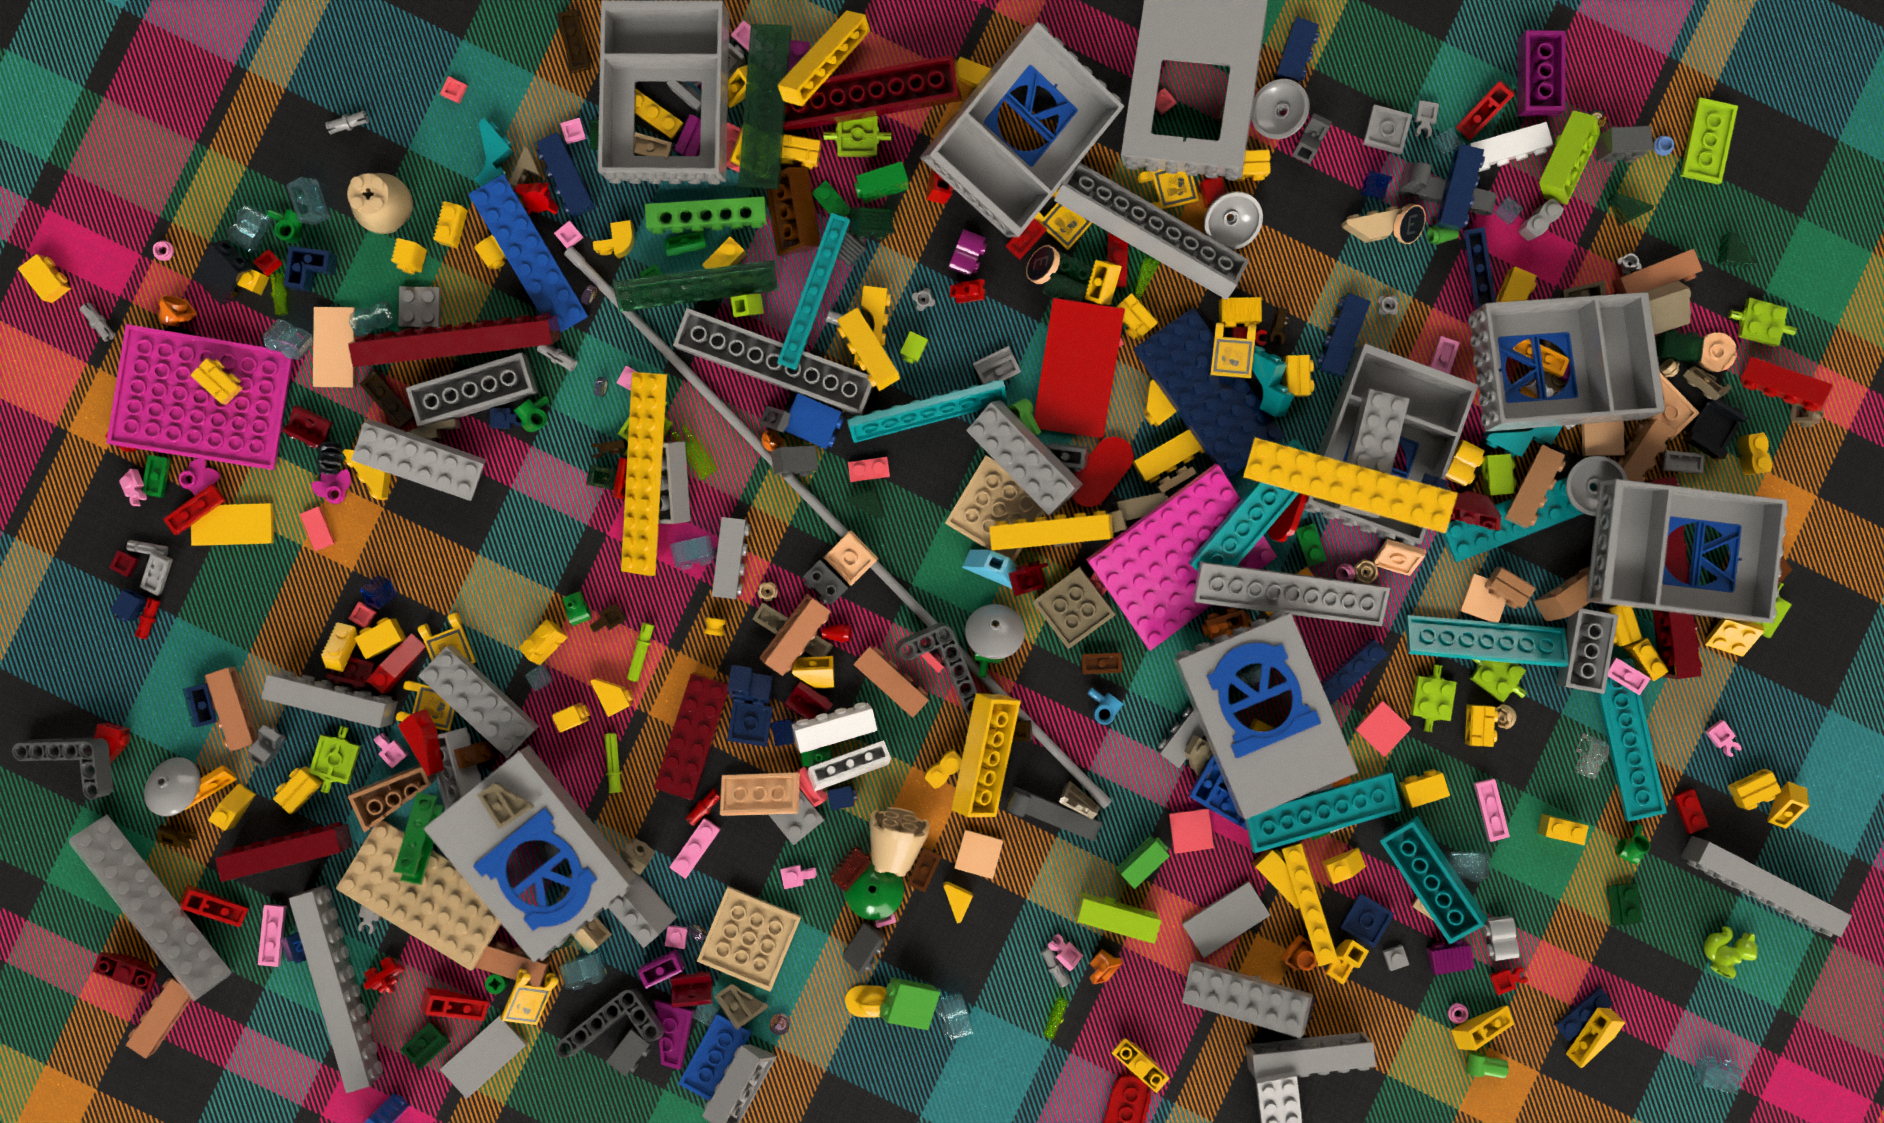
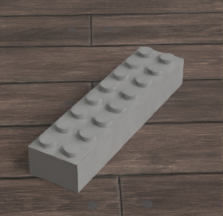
(1765, 887)

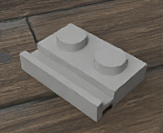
(997, 366)

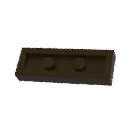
(574, 41)
(387, 399)

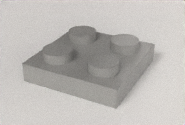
(1387, 129)
(419, 307)
(798, 825)

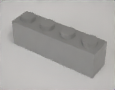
(730, 557)
(1182, 732)

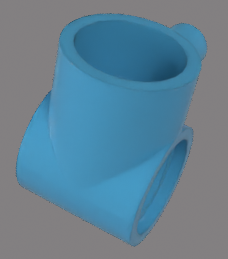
(1108, 702)

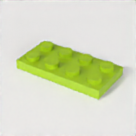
(1709, 140)

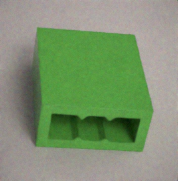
(1143, 861)
(909, 1003)

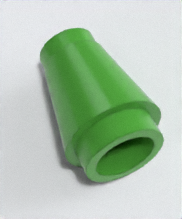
(1440, 234)

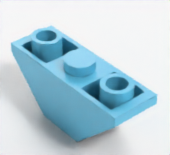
(990, 565)

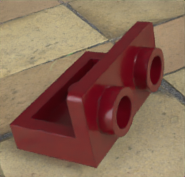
(308, 427)
(1026, 578)
(355, 673)
(807, 702)
(691, 989)

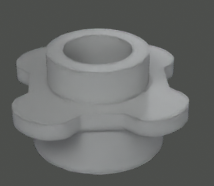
(1633, 260)
(921, 305)
(1392, 309)

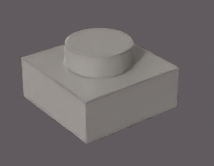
(1395, 957)

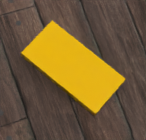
(235, 525)

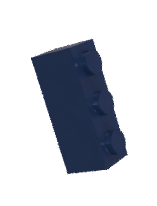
(1297, 50)

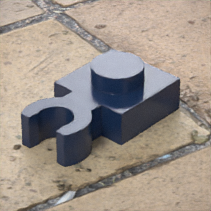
(503, 418)

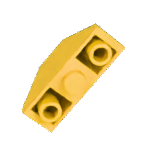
(377, 480)
(1140, 1064)

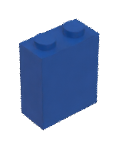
(814, 421)

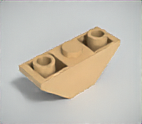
(1372, 226)

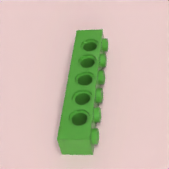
(656, 211)

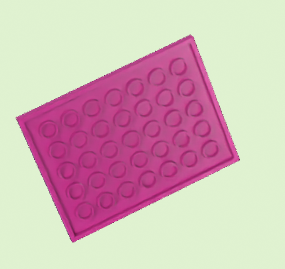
(171, 413)
(1149, 561)

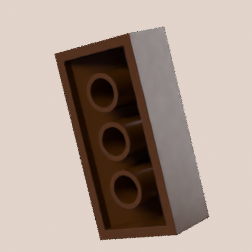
(793, 213)

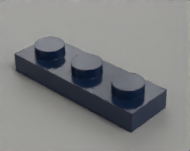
(1576, 1018)

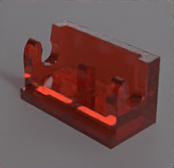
(850, 868)

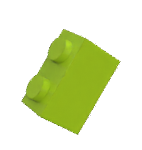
(1498, 475)

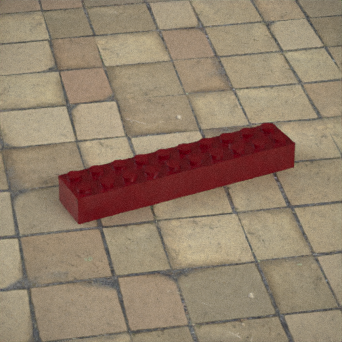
(878, 93)
(455, 340)
(1677, 631)

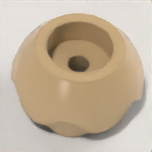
(1370, 567)
(1506, 716)

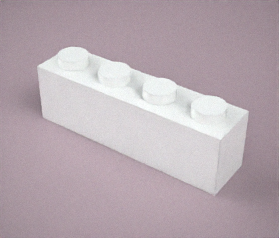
(1514, 145)
(834, 727)
(849, 765)

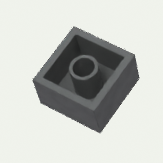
(1624, 144)

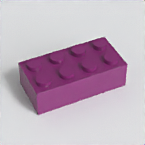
(1541, 73)

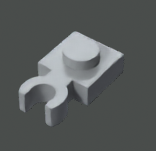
(1426, 115)
(369, 918)

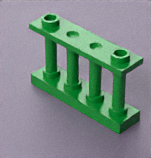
(416, 843)

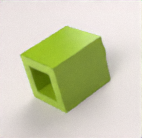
(747, 305)
(913, 348)

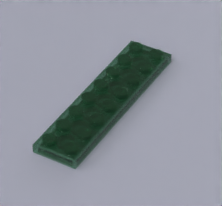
(764, 106)
(695, 285)

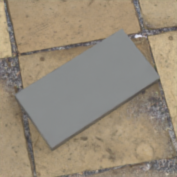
(1225, 919)
(483, 1056)

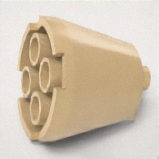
(380, 202)
(896, 839)

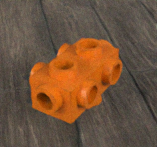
(1221, 624)

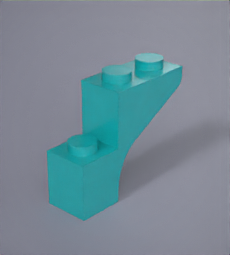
(496, 151)
(1269, 372)
(1517, 440)

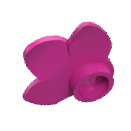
(201, 476)
(332, 483)

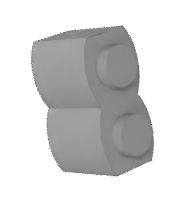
(1540, 220)
(1501, 938)

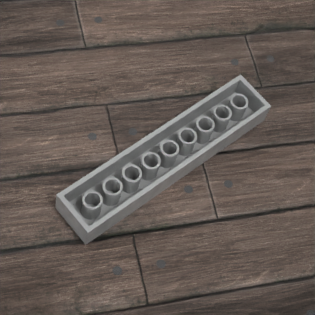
(1152, 230)
(758, 358)
(150, 907)
(336, 988)

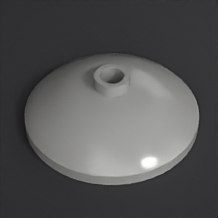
(1272, 101)
(1242, 225)
(1589, 471)
(995, 641)
(172, 786)

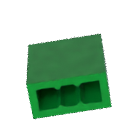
(881, 182)

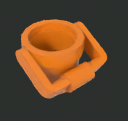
(173, 309)
(1300, 955)
(1105, 966)

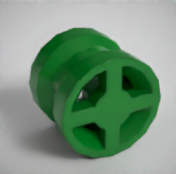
(499, 980)

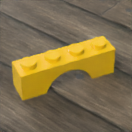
(875, 302)

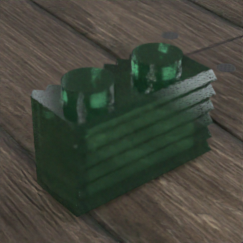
(871, 222)
(1680, 346)

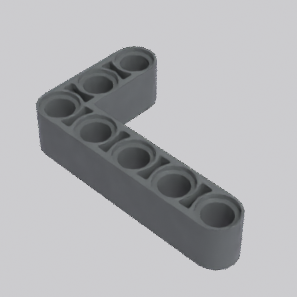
(1419, 185)
(949, 661)
(90, 751)
(1023, 802)
(608, 1019)

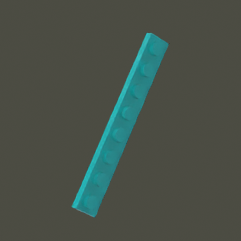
(813, 291)

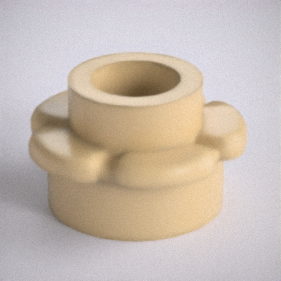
(1669, 368)
(767, 596)

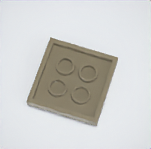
(1074, 607)

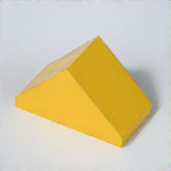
(958, 898)

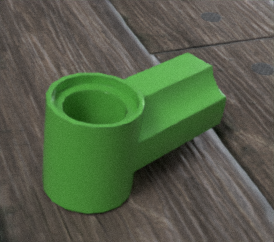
(1023, 410)
(1481, 1065)

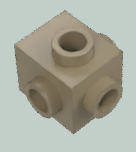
(1799, 415)
(637, 855)

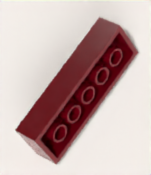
(692, 736)
(283, 851)

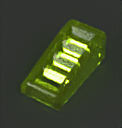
(1146, 273)

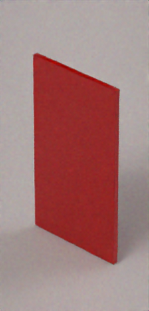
(1078, 367)

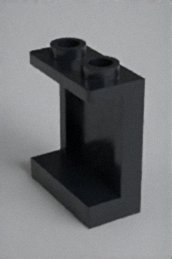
(221, 271)
(1714, 428)

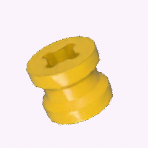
(714, 626)

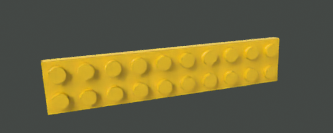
(643, 473)
(1350, 485)

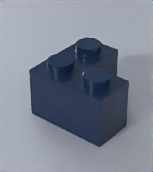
(304, 263)
(749, 686)

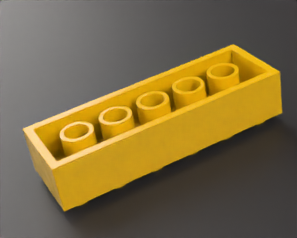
(985, 755)

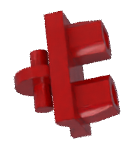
(968, 291)
(386, 979)

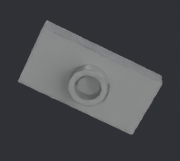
(1682, 462)
(156, 573)

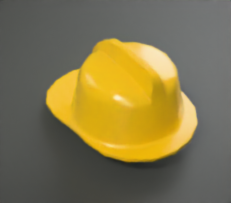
(865, 1000)

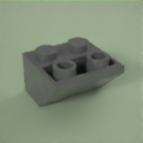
(863, 947)

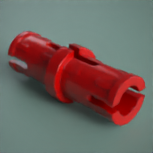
(147, 618)
(703, 807)

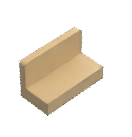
(592, 935)

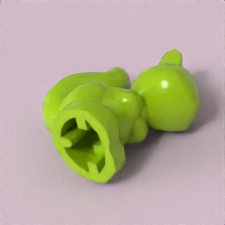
(1725, 957)

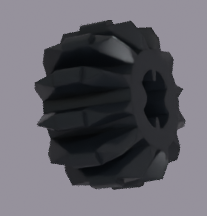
(329, 458)

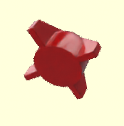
(537, 197)

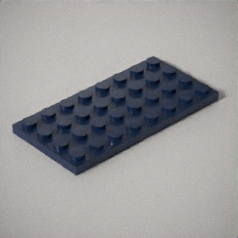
(1216, 409)

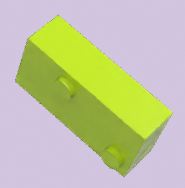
(1569, 157)
(1117, 917)

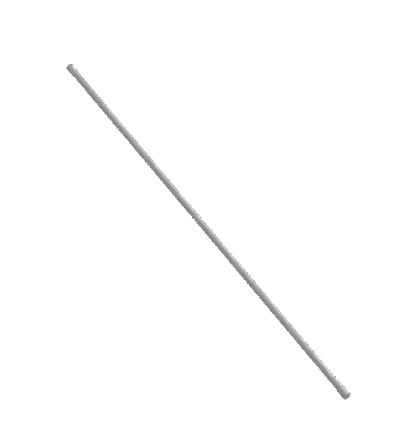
(579, 261)

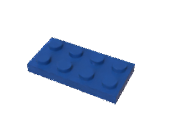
(713, 1056)

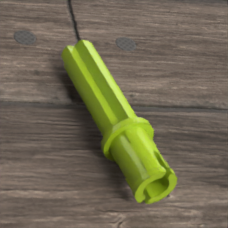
(640, 651)
(612, 763)

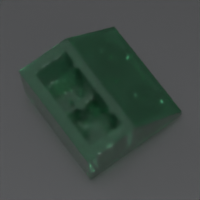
(1069, 280)

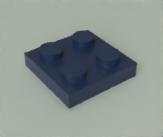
(750, 723)
(1366, 920)

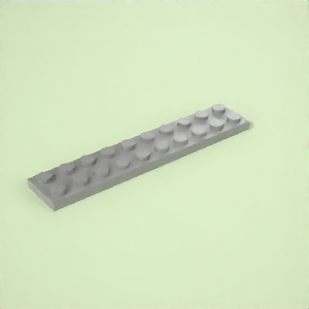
(1290, 593)

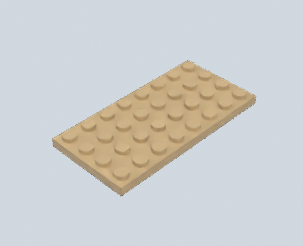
(439, 912)

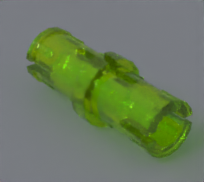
(279, 294)
(1055, 1018)

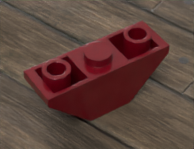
(1476, 510)
(126, 970)

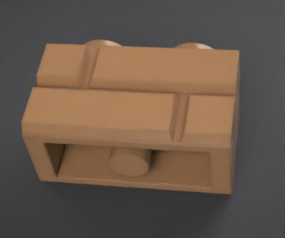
(1509, 587)

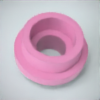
(159, 246)
(1341, 575)
(1463, 1013)

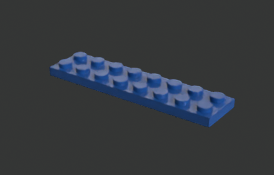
(527, 252)

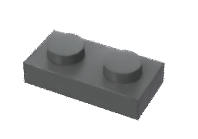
(775, 419)

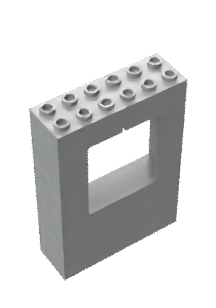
(1202, 33)
(662, 44)

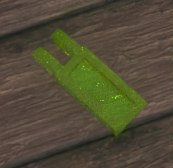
(697, 455)

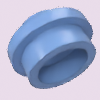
(1663, 145)

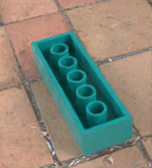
(1433, 880)

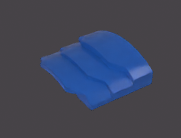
(1213, 793)

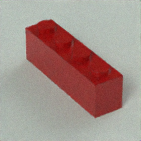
(1786, 384)

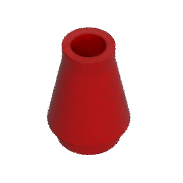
(837, 632)

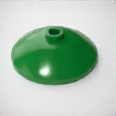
(879, 904)

